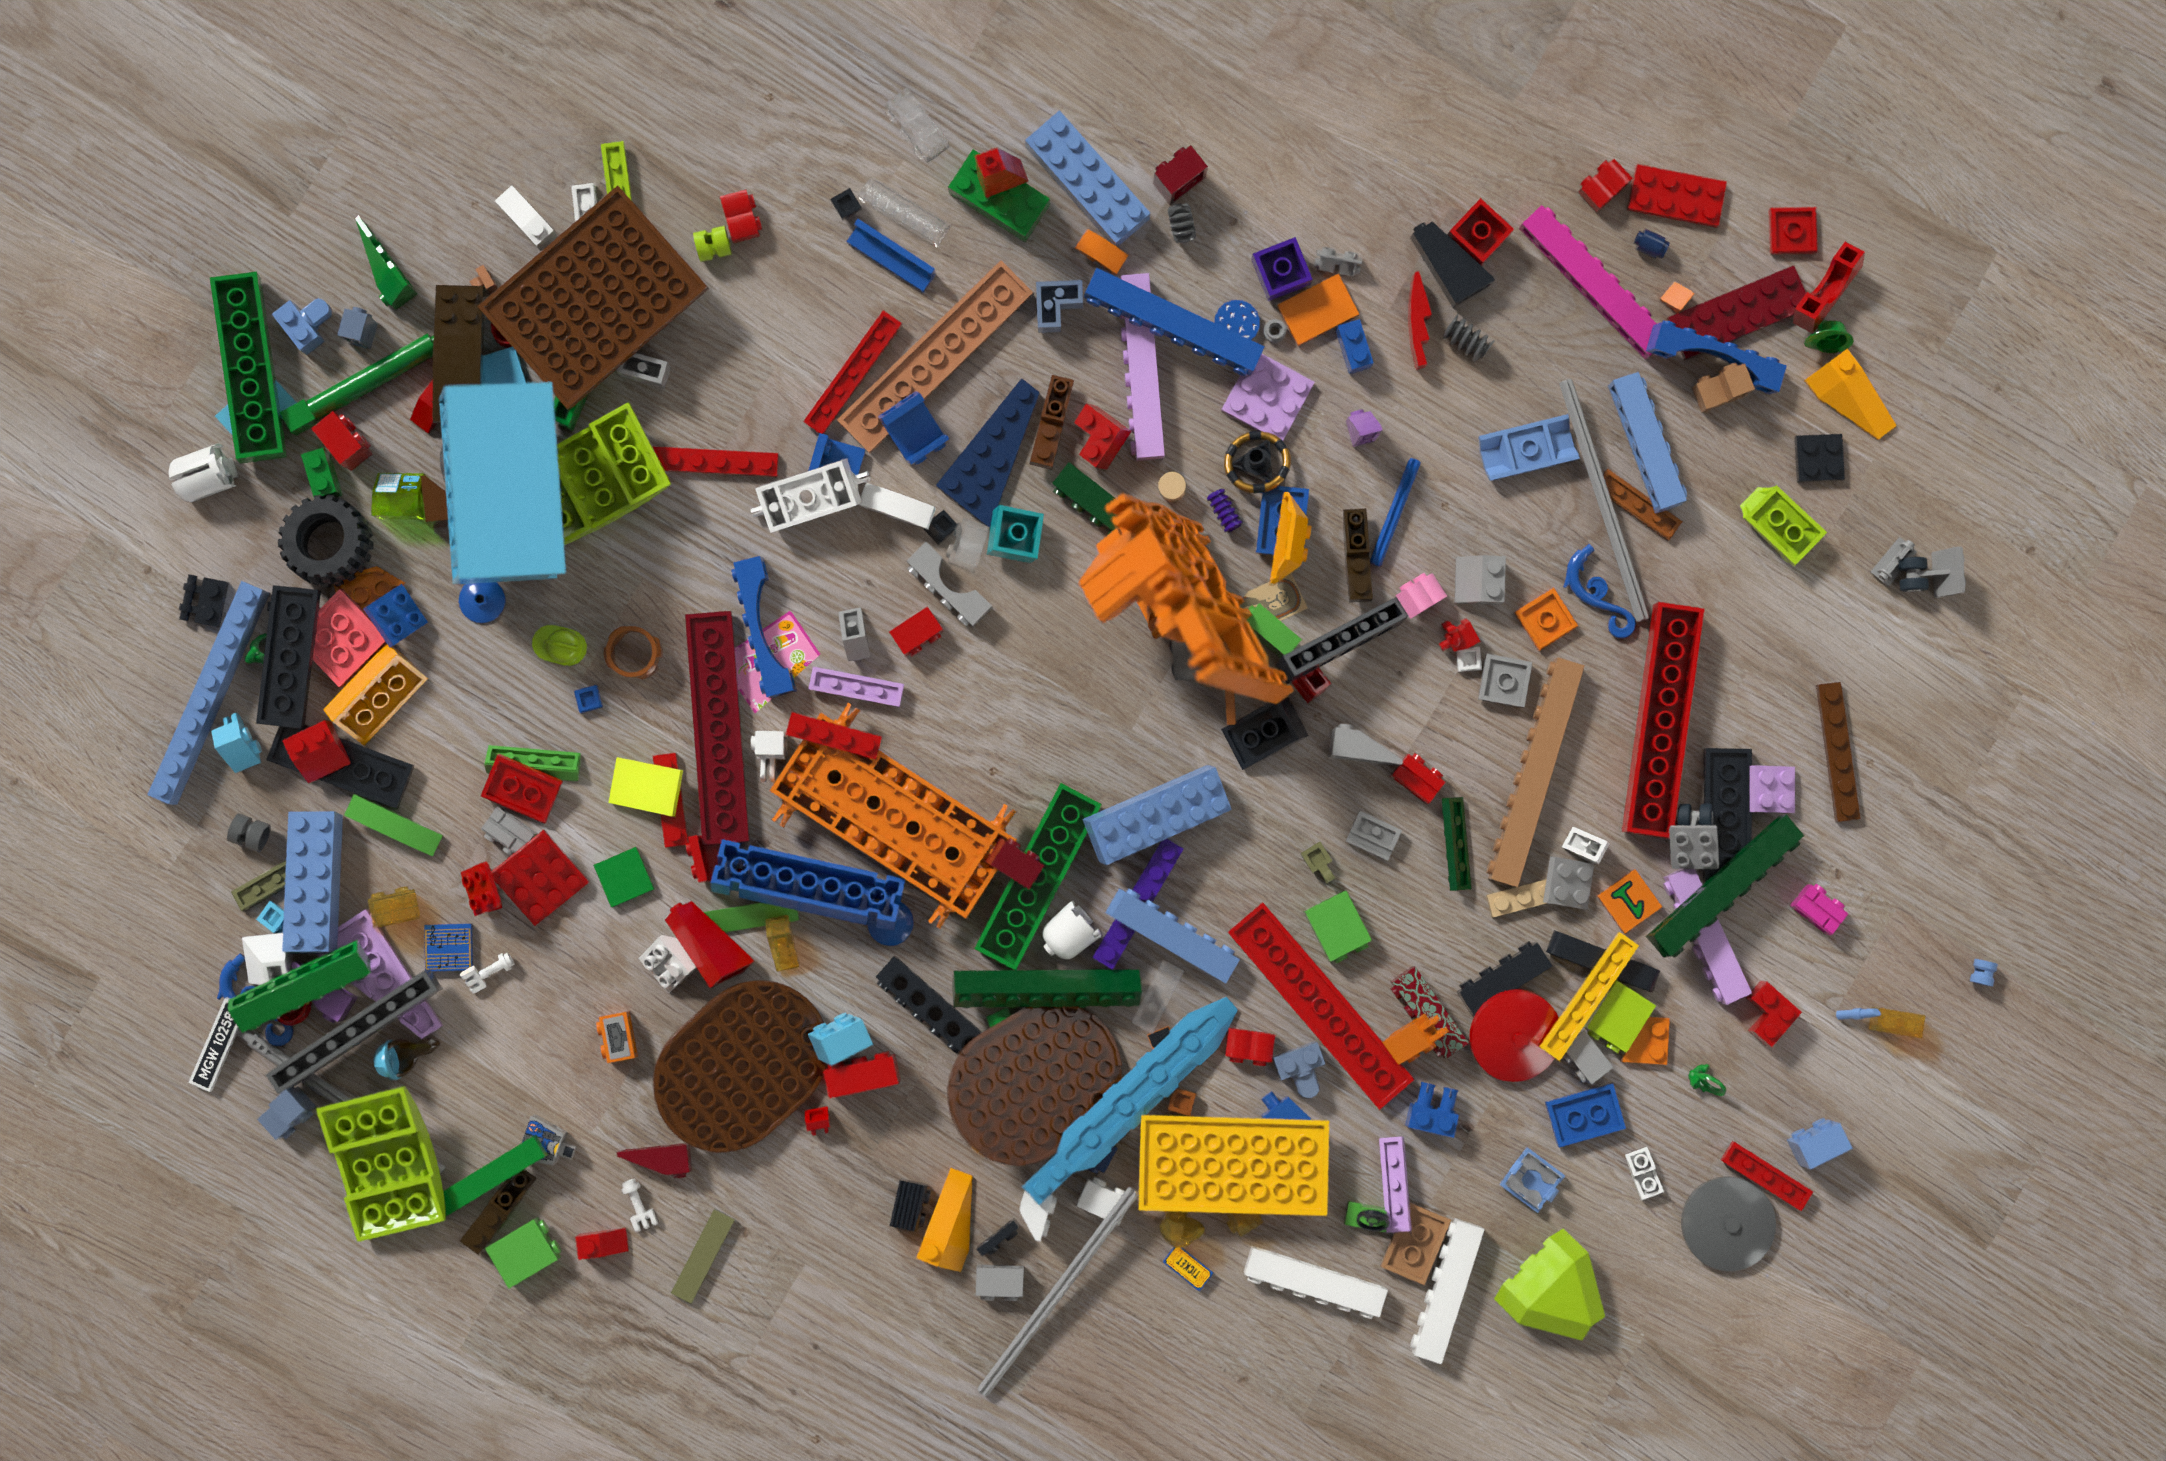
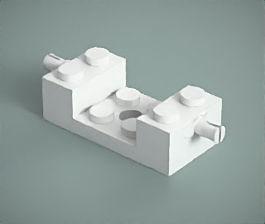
(832, 488)

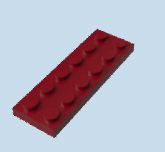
(1744, 308)

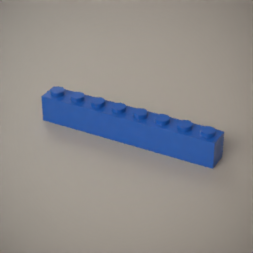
(1173, 322)

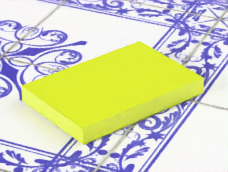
(645, 786)

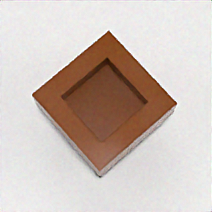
(1181, 1101)

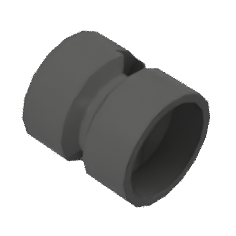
(245, 831)

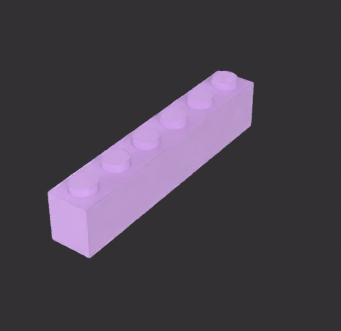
(1711, 945)

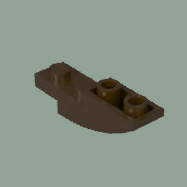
(1357, 555)
(497, 1211)

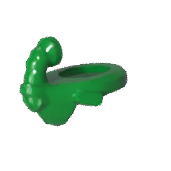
(254, 654)
(1698, 1080)

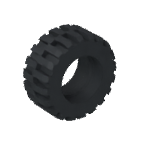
(301, 525)

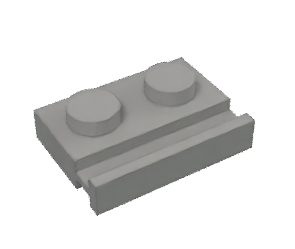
(1373, 835)

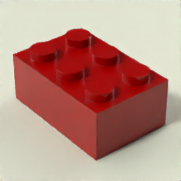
(862, 1074)

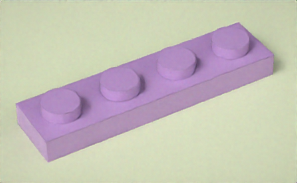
(856, 686)
(1395, 1184)

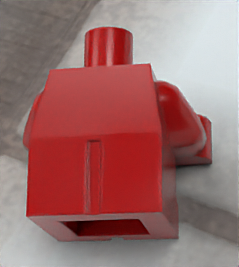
(1459, 637)

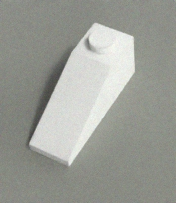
(526, 218)

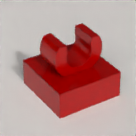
(817, 1119)

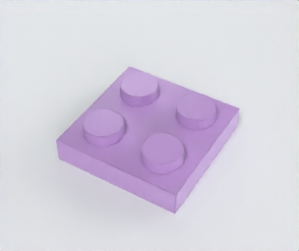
(1772, 789)

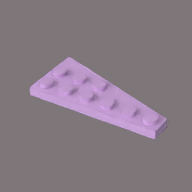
(386, 971)

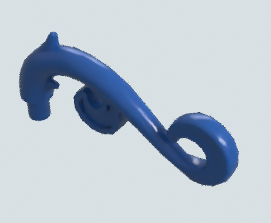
(1572, 578)
(227, 976)

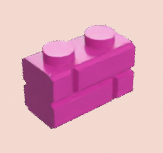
(1819, 909)

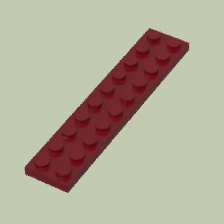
(717, 727)

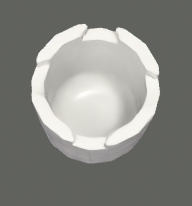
(1069, 932)

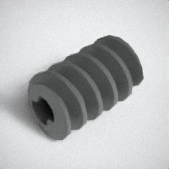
(1467, 338)

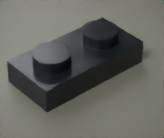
(1006, 1232)

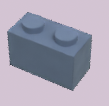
(357, 327)

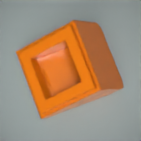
(1676, 297)

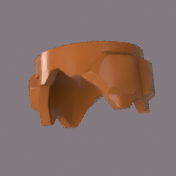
(616, 636)

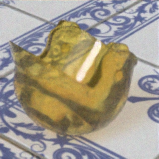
(1180, 1230)

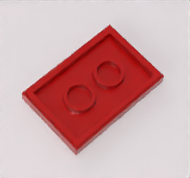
(521, 788)

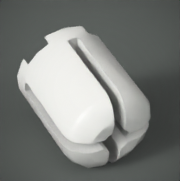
(202, 473)

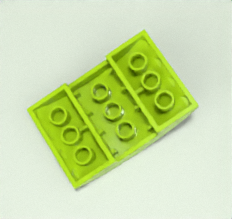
(606, 473)
(384, 1163)

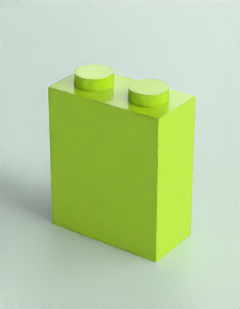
(1619, 1017)

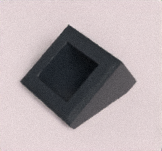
(941, 527)

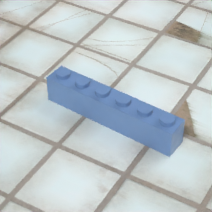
(1647, 442)
(1172, 935)

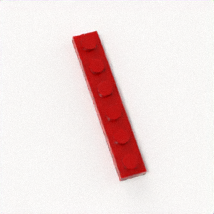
(852, 372)
(718, 461)

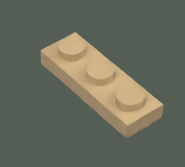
(1516, 898)

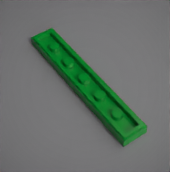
(493, 1174)

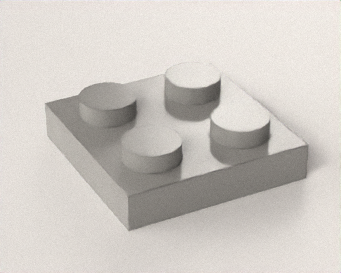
(1505, 680)
(1568, 883)

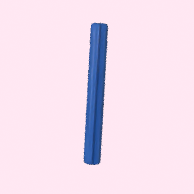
(1395, 512)

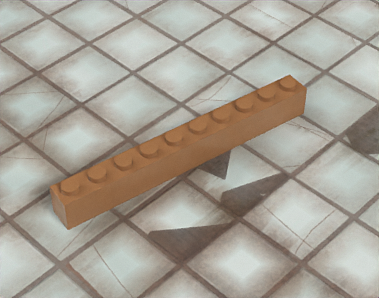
(1536, 772)

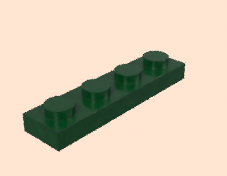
(1456, 843)

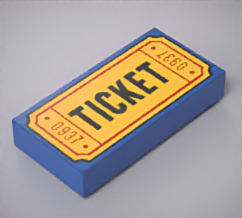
(1188, 1267)

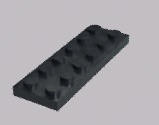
(288, 657)
(368, 775)
(1729, 793)

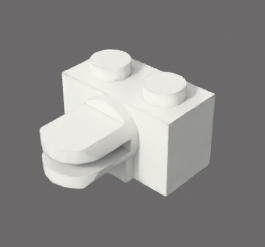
(772, 747)

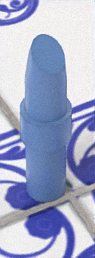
(1857, 1013)

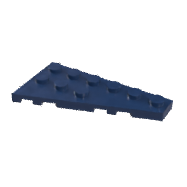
(985, 465)

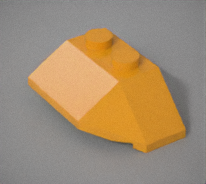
(1290, 540)

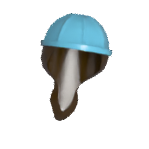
(399, 1056)

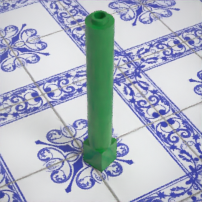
(308, 413)

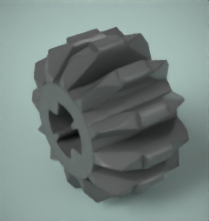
(1181, 223)

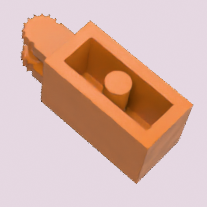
(1414, 1038)

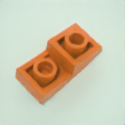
(1101, 251)

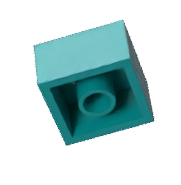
(1015, 534)

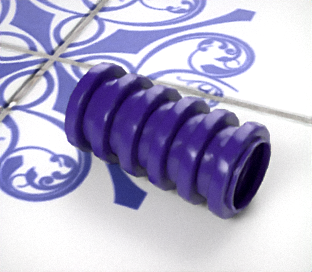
(1224, 510)

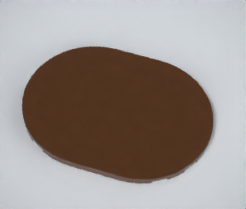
(738, 1066)
(1030, 1081)

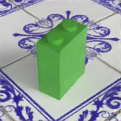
(1272, 631)
(1338, 927)
(524, 1252)

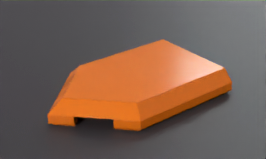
(369, 585)

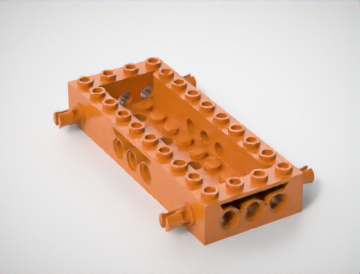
(883, 830)

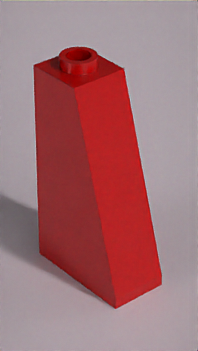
(999, 171)
(707, 945)

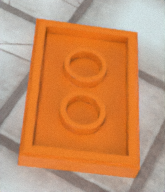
(1318, 310)

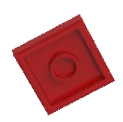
(1793, 230)

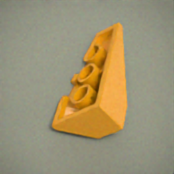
(1851, 394)
(948, 1232)

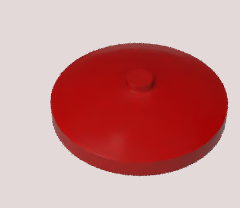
(1509, 1033)

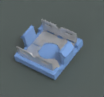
(1532, 1180)

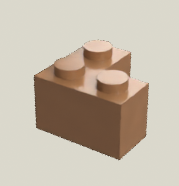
(1727, 387)

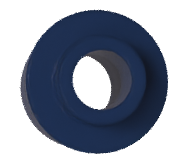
(1651, 244)

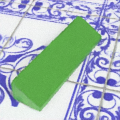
(554, 763)
(749, 916)

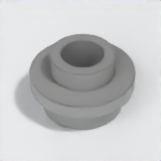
(1275, 324)

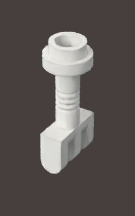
(505, 961)
(631, 1188)

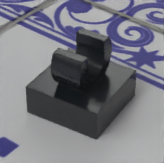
(846, 204)

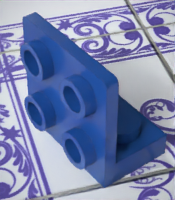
(831, 451)

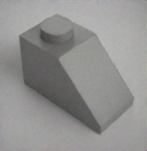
(854, 634)

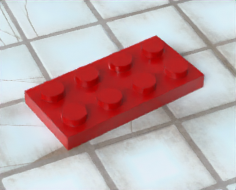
(1677, 195)

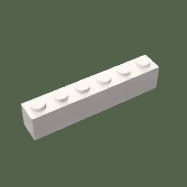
(1315, 1281)
(1447, 1291)

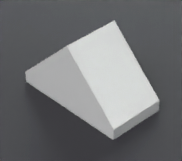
(1585, 845)

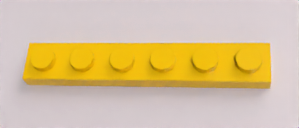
(1589, 996)

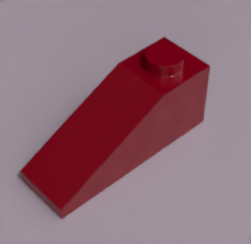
(665, 1159)

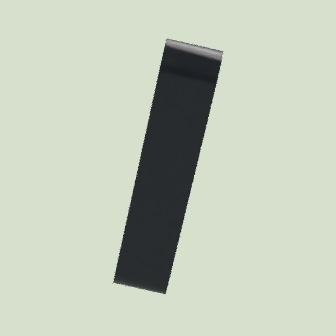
(1589, 954)

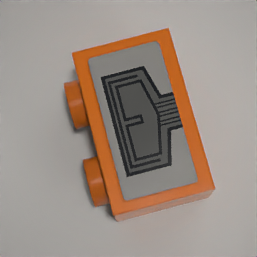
(617, 1037)

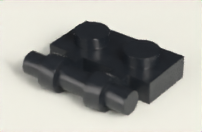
(210, 602)

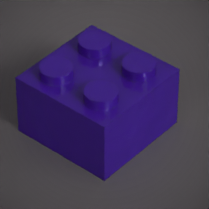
(1281, 269)

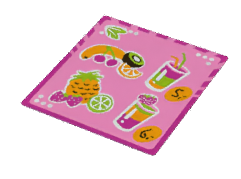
(789, 646)

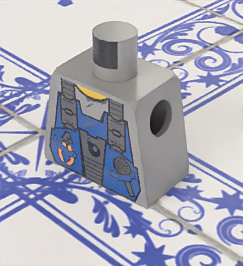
(551, 1138)

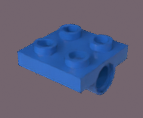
(395, 615)

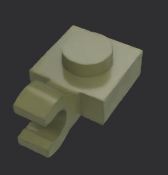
(1317, 859)

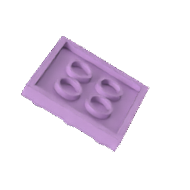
(1268, 397)

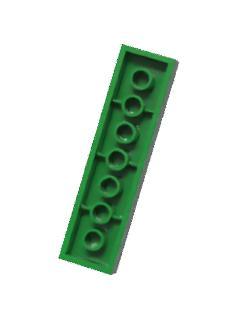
(248, 367)
(1022, 908)

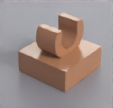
(484, 279)

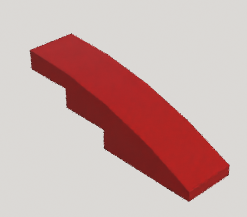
(1417, 313)

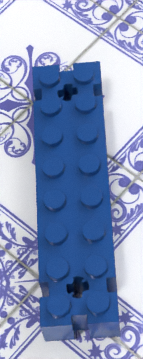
(807, 885)

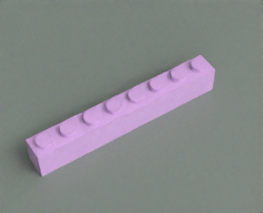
(1142, 383)

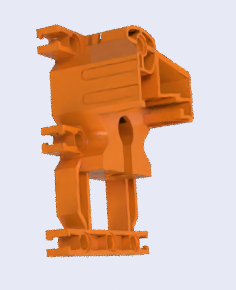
(1182, 594)

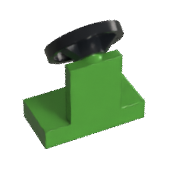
(1366, 1217)

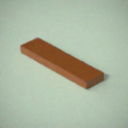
(1640, 506)

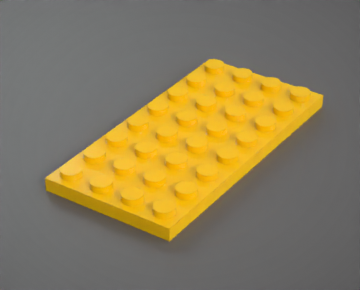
(1233, 1165)

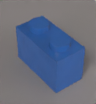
(1354, 346)

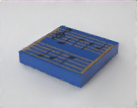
(448, 947)

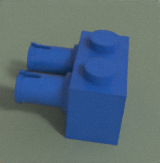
(1435, 1120)

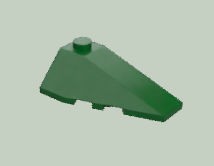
(388, 277)

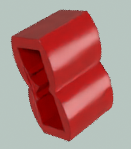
(1605, 184)
(740, 216)
(1250, 1045)

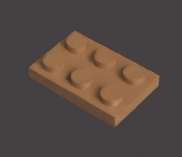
(1415, 1251)

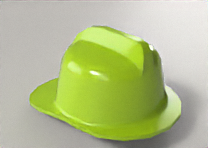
(559, 645)

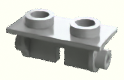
(1330, 258)
(1888, 567)

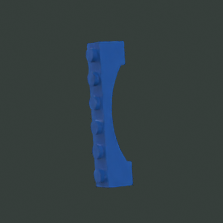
(1668, 339)
(751, 577)

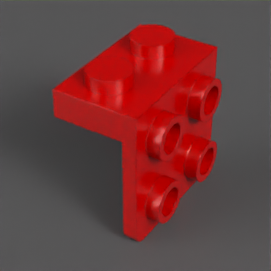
(704, 858)
(481, 889)

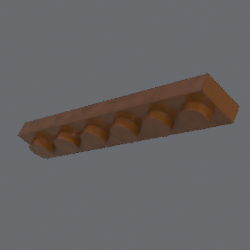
(1838, 752)

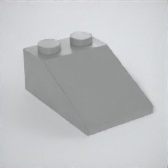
(1357, 746)

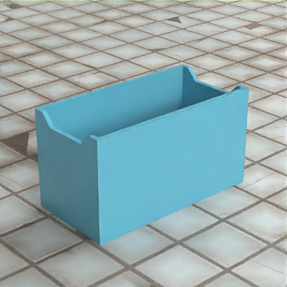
(502, 482)

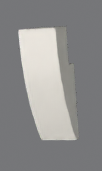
(897, 506)

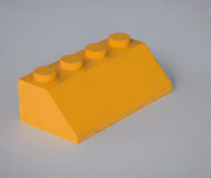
(375, 694)

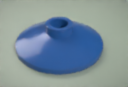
(487, 610)
(902, 931)

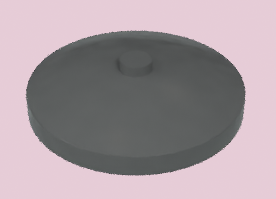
(1728, 1223)

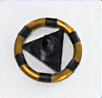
(1257, 462)

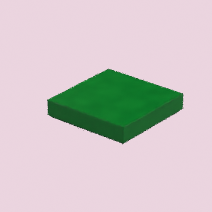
(624, 877)

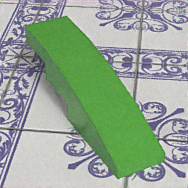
(393, 825)

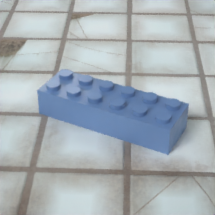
(1087, 179)
(1157, 814)
(312, 882)

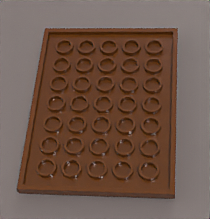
(593, 297)

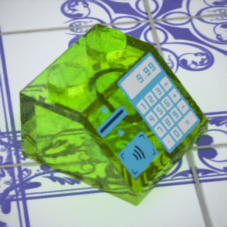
(398, 496)

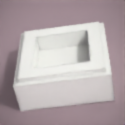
(1469, 659)

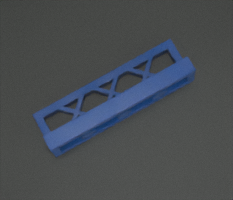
(891, 256)

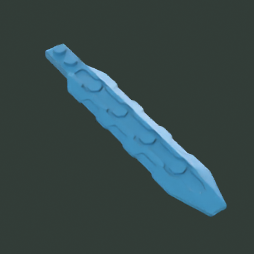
(1136, 1094)

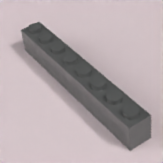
(354, 1031)

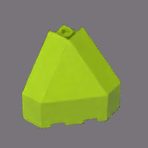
(1555, 1289)

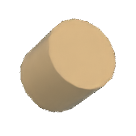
(1172, 486)

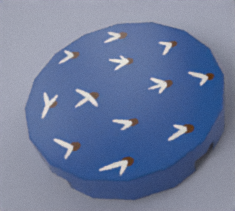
(1239, 318)

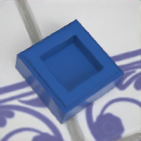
(588, 699)

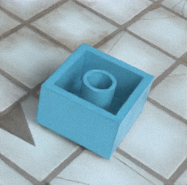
(839, 1038)

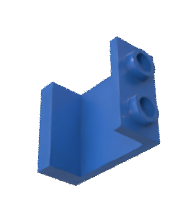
(913, 428)

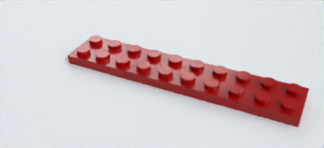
(1320, 1005)

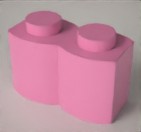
(1420, 595)

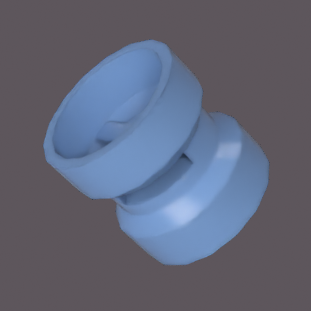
(1983, 972)

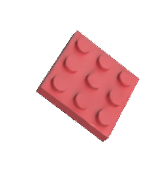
(344, 638)

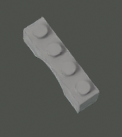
(969, 605)

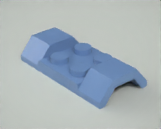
(1527, 448)

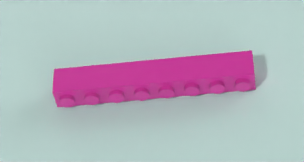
(1590, 278)

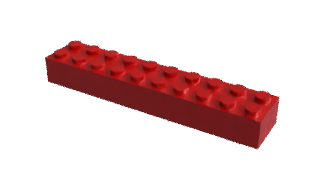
(1663, 720)

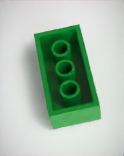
(1014, 210)

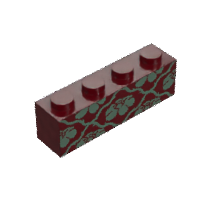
(1420, 1000)

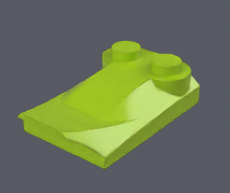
(1782, 523)

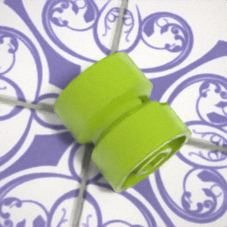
(704, 246)

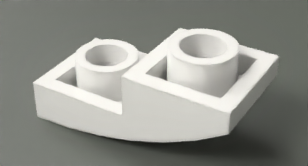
(1644, 1173)

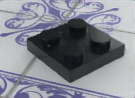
(1819, 458)

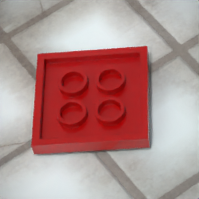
(539, 877)

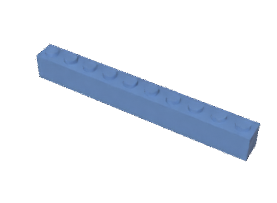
(208, 693)

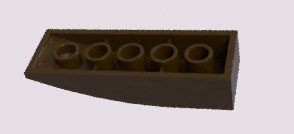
(457, 339)

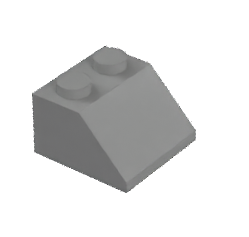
(1480, 580)

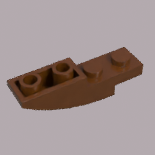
(1051, 422)

